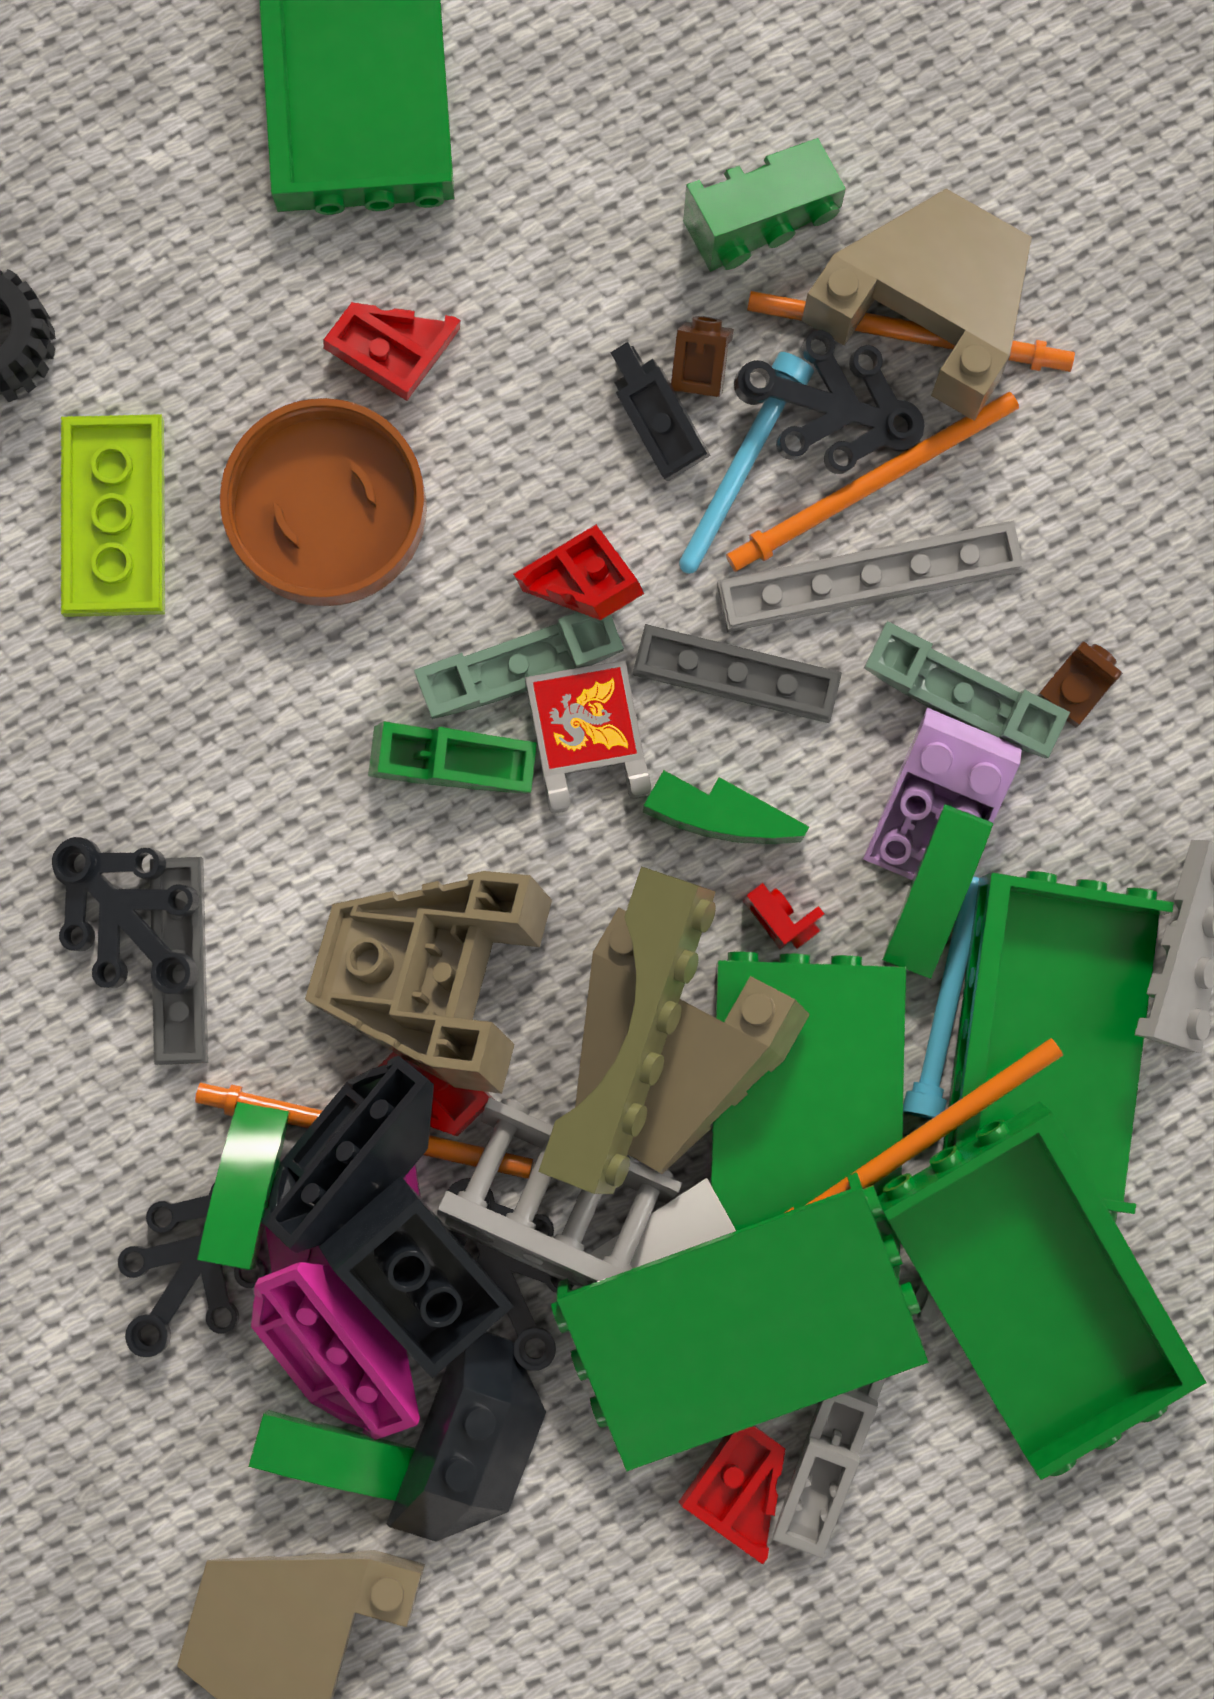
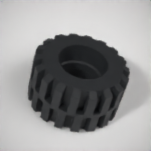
(28, 339)

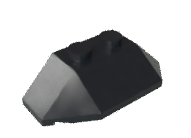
(351, 1154)
(470, 1443)

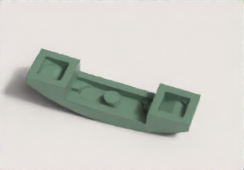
(500, 670)
(964, 693)

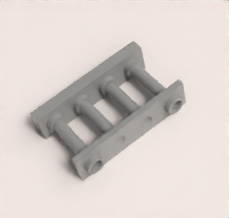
(516, 1232)

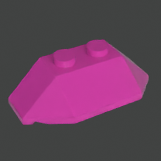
(335, 1349)

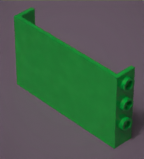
(356, 104)
(1066, 970)
(831, 1097)
(1040, 1289)
(743, 1327)

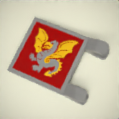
(586, 723)

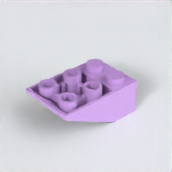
(943, 766)

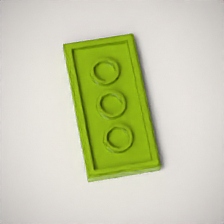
(112, 515)

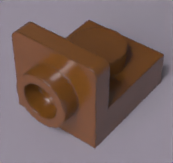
(701, 356)
(1082, 681)

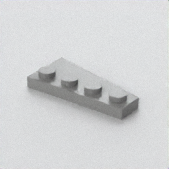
(1185, 986)

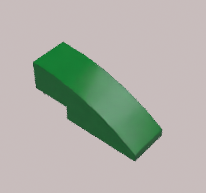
(451, 758)
(723, 814)
(937, 891)
(243, 1186)
(329, 1456)

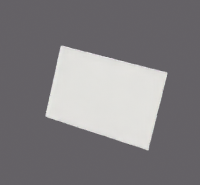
(678, 1225)

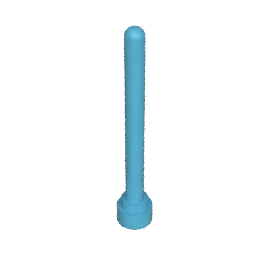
(787, 367)
(927, 1095)

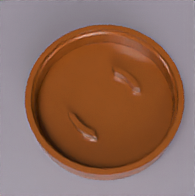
(323, 502)

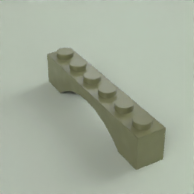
(665, 928)

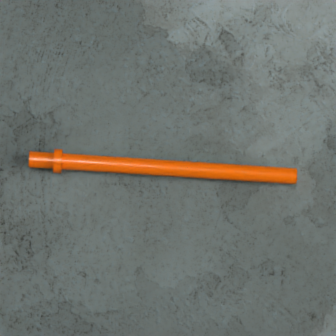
(1034, 354)
(762, 544)
(305, 1116)
(951, 1118)

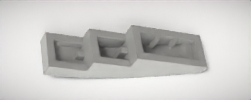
(826, 1469)

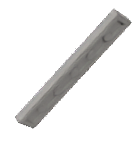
(870, 576)

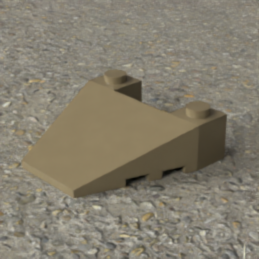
(945, 271)
(415, 967)
(705, 1059)
(286, 1621)

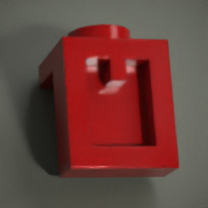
(773, 914)

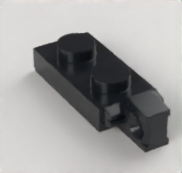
(657, 414)

